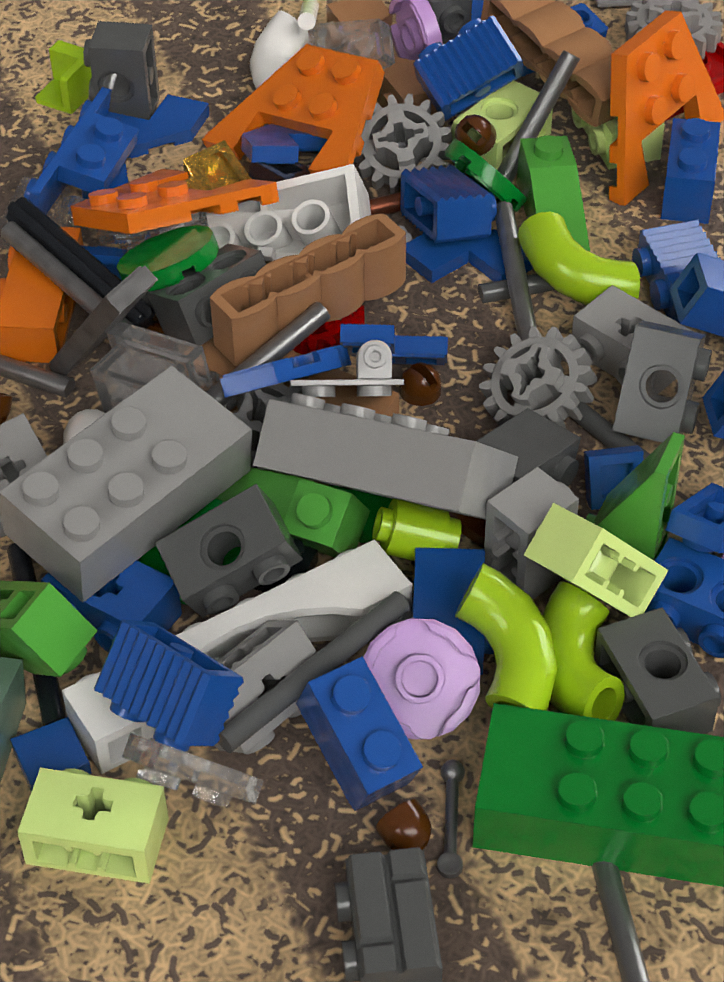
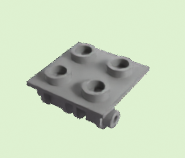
(372, 374)

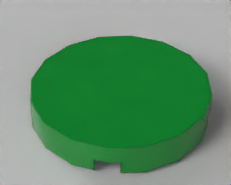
(484, 174)
(171, 254)

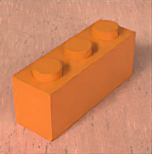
(33, 310)

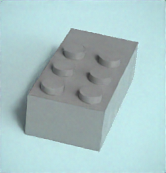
(381, 455)
(126, 482)

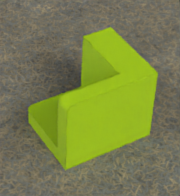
(70, 79)

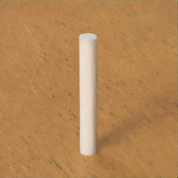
(308, 14)

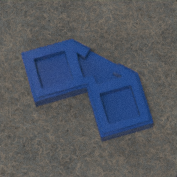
(174, 121)
(278, 144)
(440, 259)
(404, 349)
(285, 370)

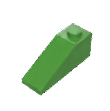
(551, 182)
(644, 499)
(311, 511)
(42, 628)

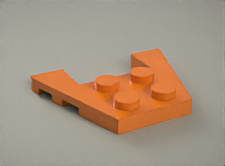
(649, 83)
(315, 94)
(163, 201)

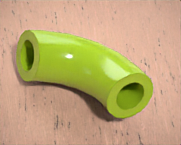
(569, 265)
(518, 637)
(579, 682)

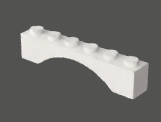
(321, 600)

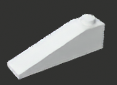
(306, 211)

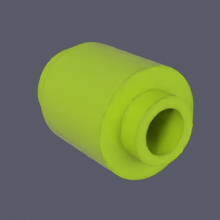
(414, 525)

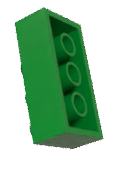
(602, 794)

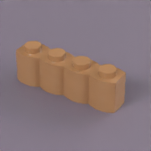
(540, 35)
(332, 270)

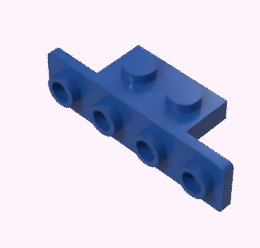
(87, 156)

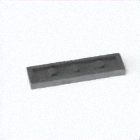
(102, 319)

